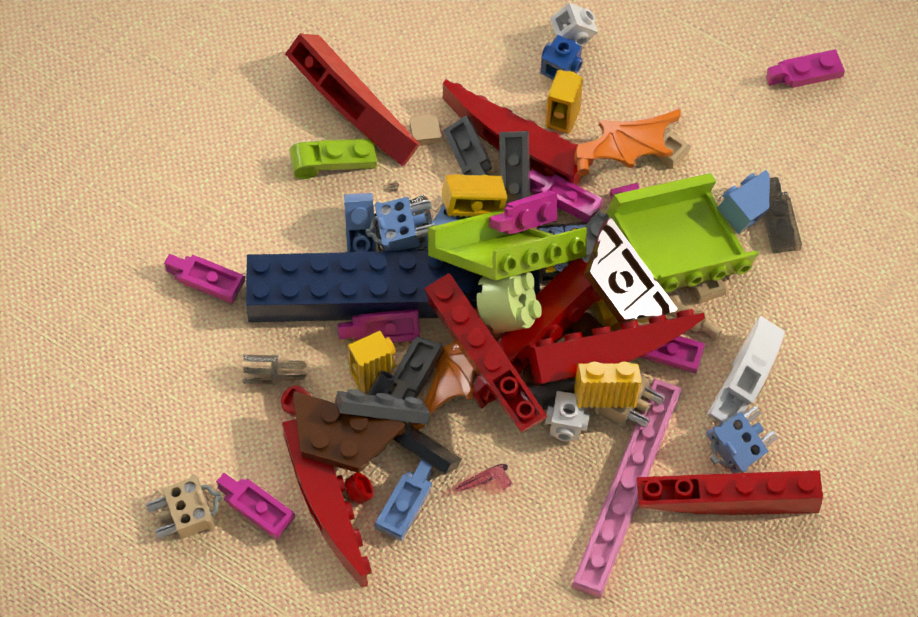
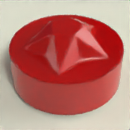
(287, 400)
(359, 488)

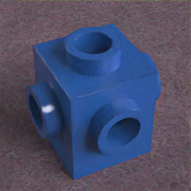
(561, 55)

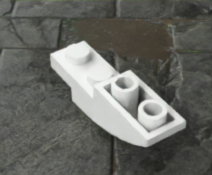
(748, 371)

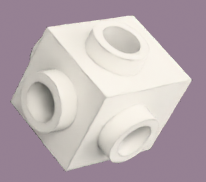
(574, 23)
(566, 417)

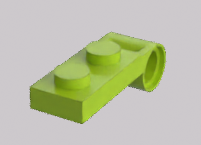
(311, 157)

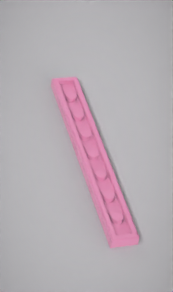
(623, 495)

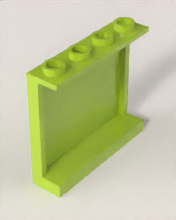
(680, 232)
(499, 255)

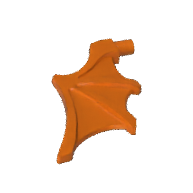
(626, 141)
(451, 379)

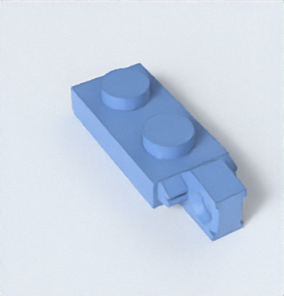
(405, 502)

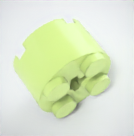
(508, 303)

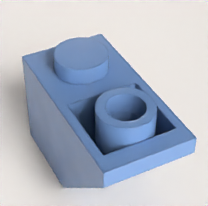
(747, 203)
(358, 217)

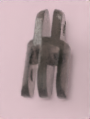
(272, 369)

